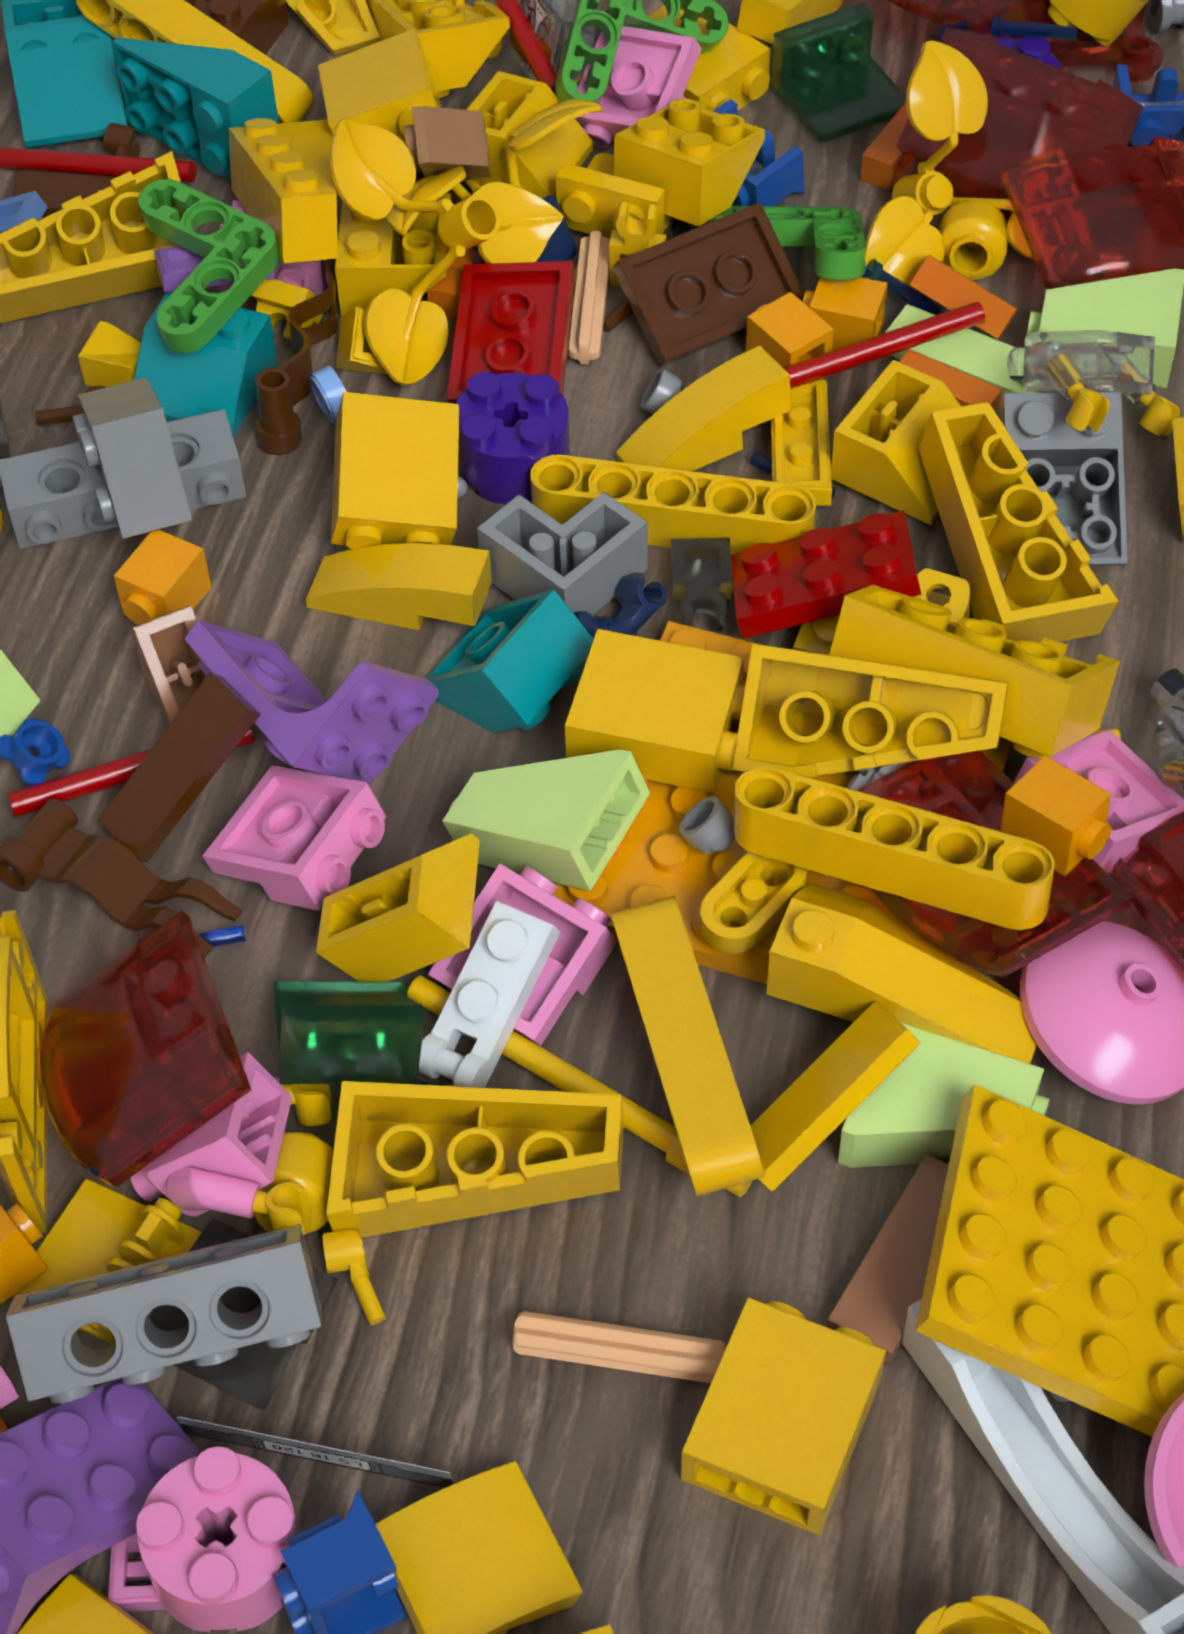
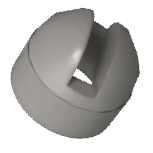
(660, 390)
(708, 826)

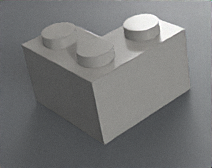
(131, 442)
(575, 559)

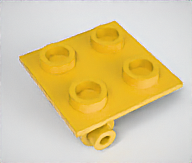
(105, 1234)

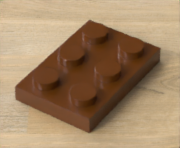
(706, 282)

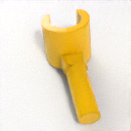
(346, 1253)

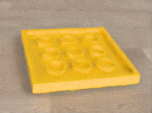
(1059, 1262)

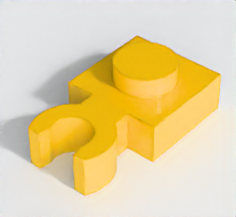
(632, 236)

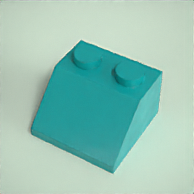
(214, 376)
(513, 662)

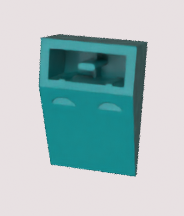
(61, 72)
(192, 96)

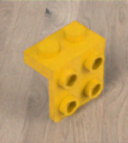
(593, 195)

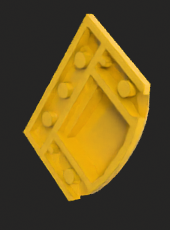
(21, 1091)

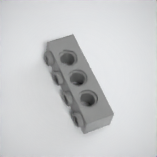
(54, 489)
(62, 1367)

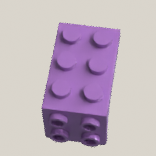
(335, 737)
(77, 1486)

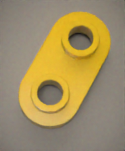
(749, 901)

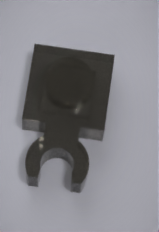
(702, 577)

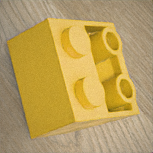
(508, 104)
(691, 155)
(379, 258)
(881, 438)
(403, 915)

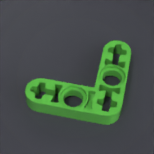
(630, 14)
(831, 231)
(222, 260)

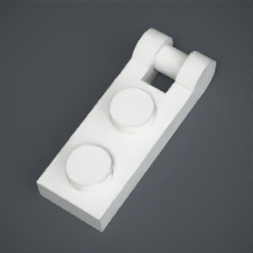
(488, 996)

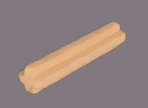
(589, 299)
(617, 1346)

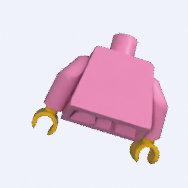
(238, 1154)

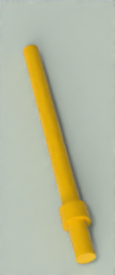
(571, 1079)

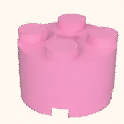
(178, 1530)

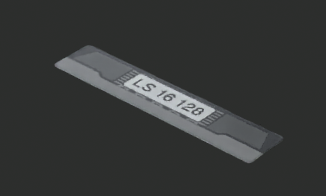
(316, 1452)

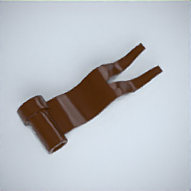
(283, 387)
(100, 868)

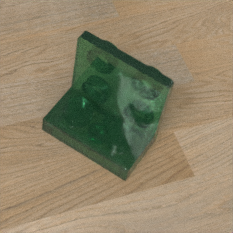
(829, 74)
(346, 1032)

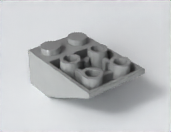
(1075, 467)

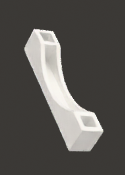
(1056, 1489)

